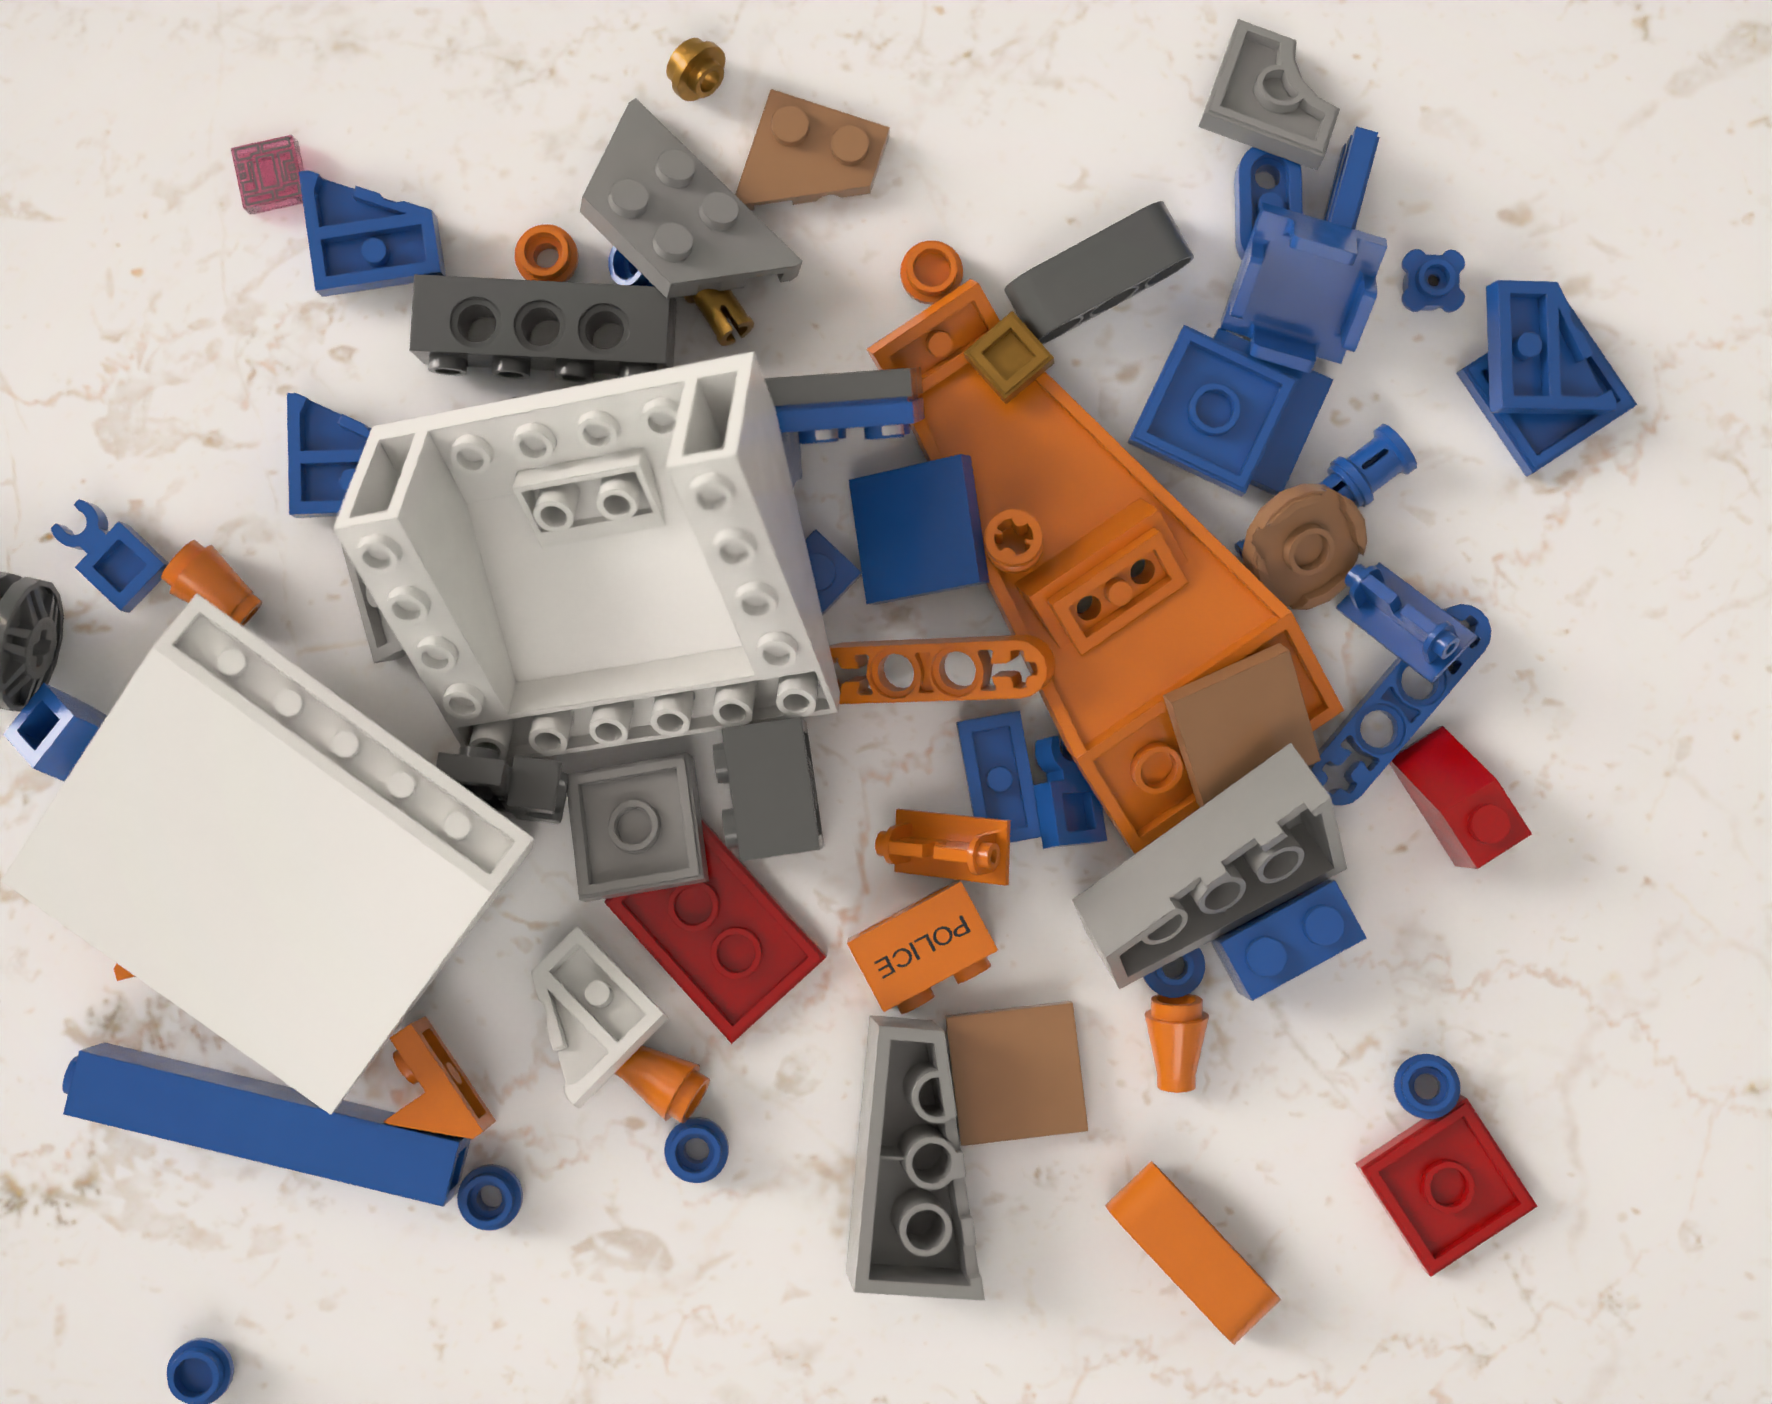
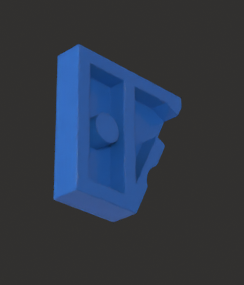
(364, 239)
(320, 457)

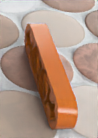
(930, 677)

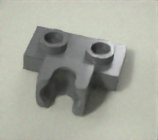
(529, 790)

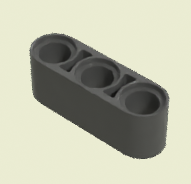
(1099, 272)

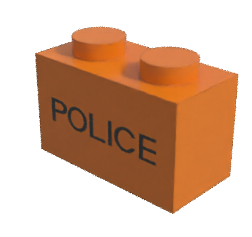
(923, 947)

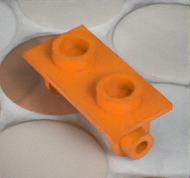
(947, 846)

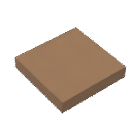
(1239, 720)
(1016, 1073)

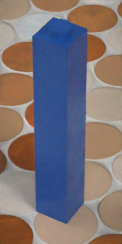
(261, 1123)

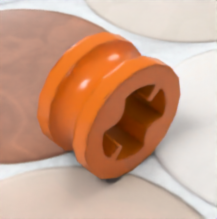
(1022, 523)

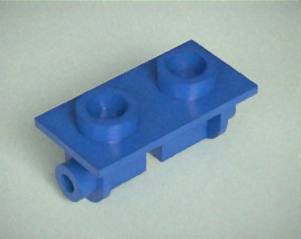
(1403, 620)

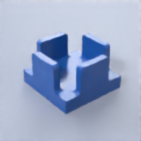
(1303, 288)

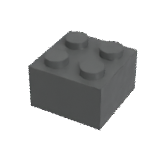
(769, 789)

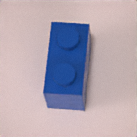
(1288, 940)

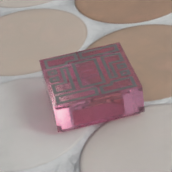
(268, 174)

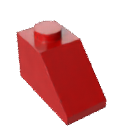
(1459, 799)

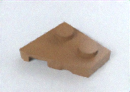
(810, 153)

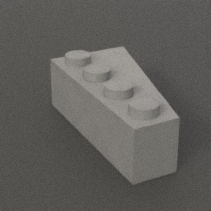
(1215, 869)
(909, 1189)

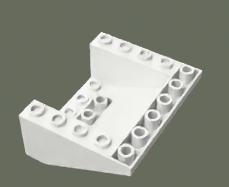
(596, 562)
(265, 855)

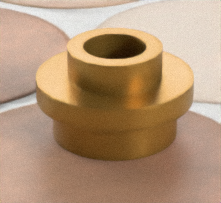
(696, 69)

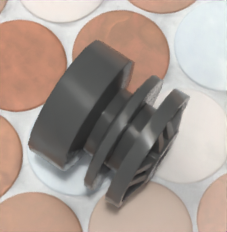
(28, 637)

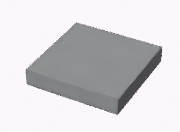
(636, 827)

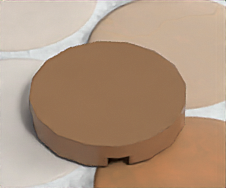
(1305, 544)

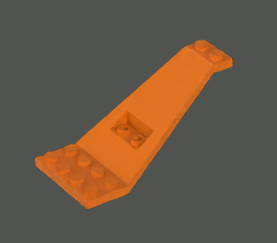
(1098, 517)

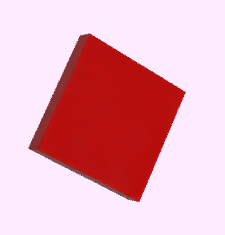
(1446, 1186)

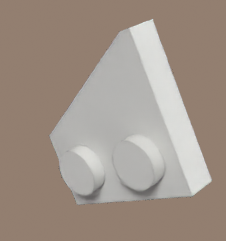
(591, 1013)

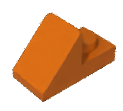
(449, 1098)

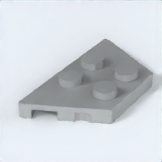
(677, 215)

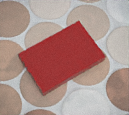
(722, 940)

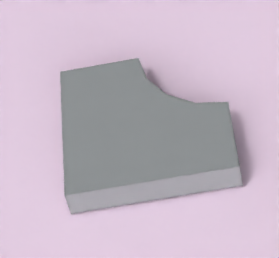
(1266, 101)

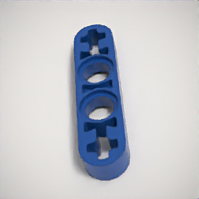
(1403, 711)

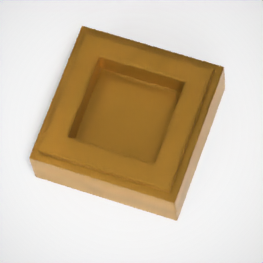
(1009, 357)

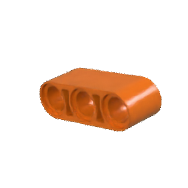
(1192, 1253)

